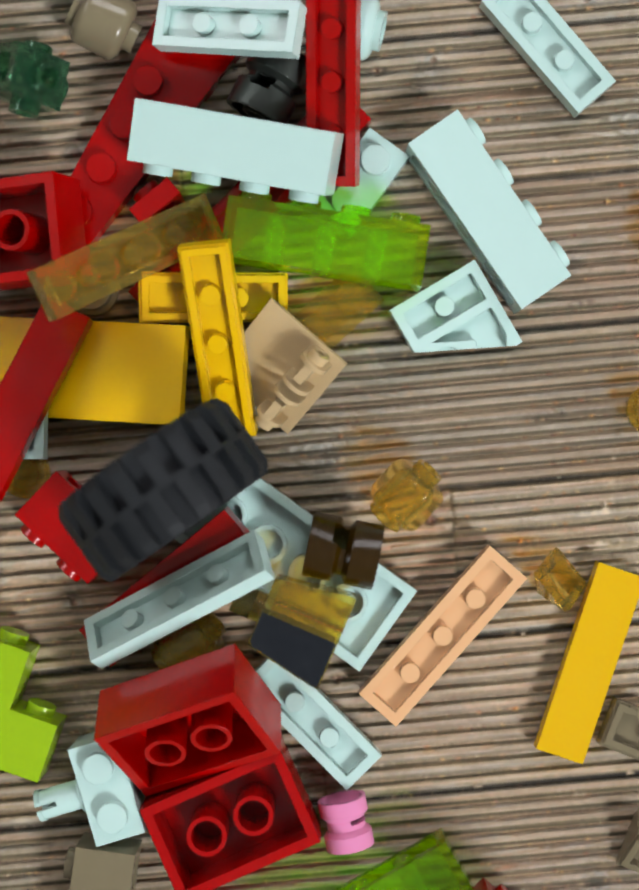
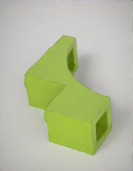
(26, 727)

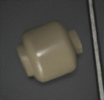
(104, 26)

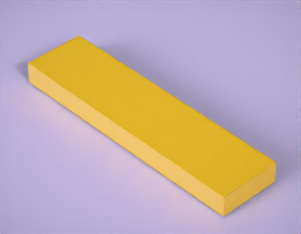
(217, 326)
(588, 663)

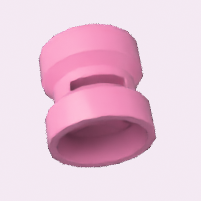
(345, 822)

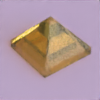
(559, 580)

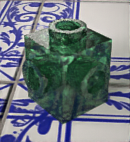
(32, 78)

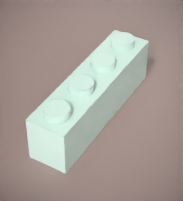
(234, 148)
(487, 210)

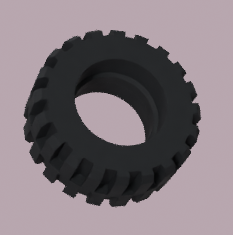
(161, 488)

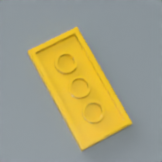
(118, 373)

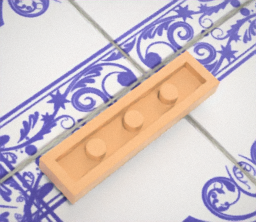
(442, 635)

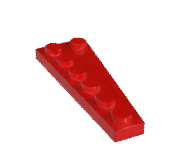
(103, 169)

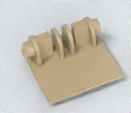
(286, 367)

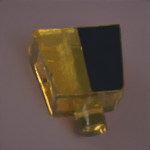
(297, 624)

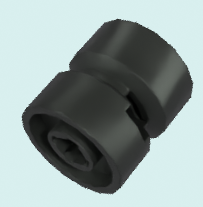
(282, 77)

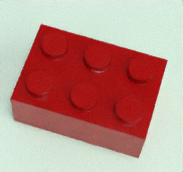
(37, 223)
(189, 721)
(231, 822)

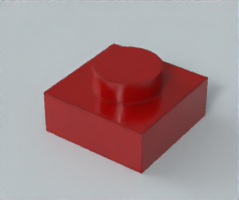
(155, 198)

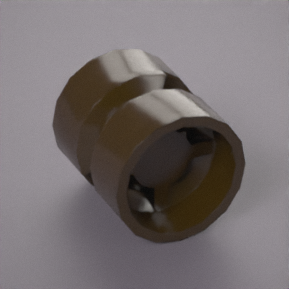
(343, 550)

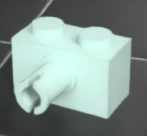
(98, 789)

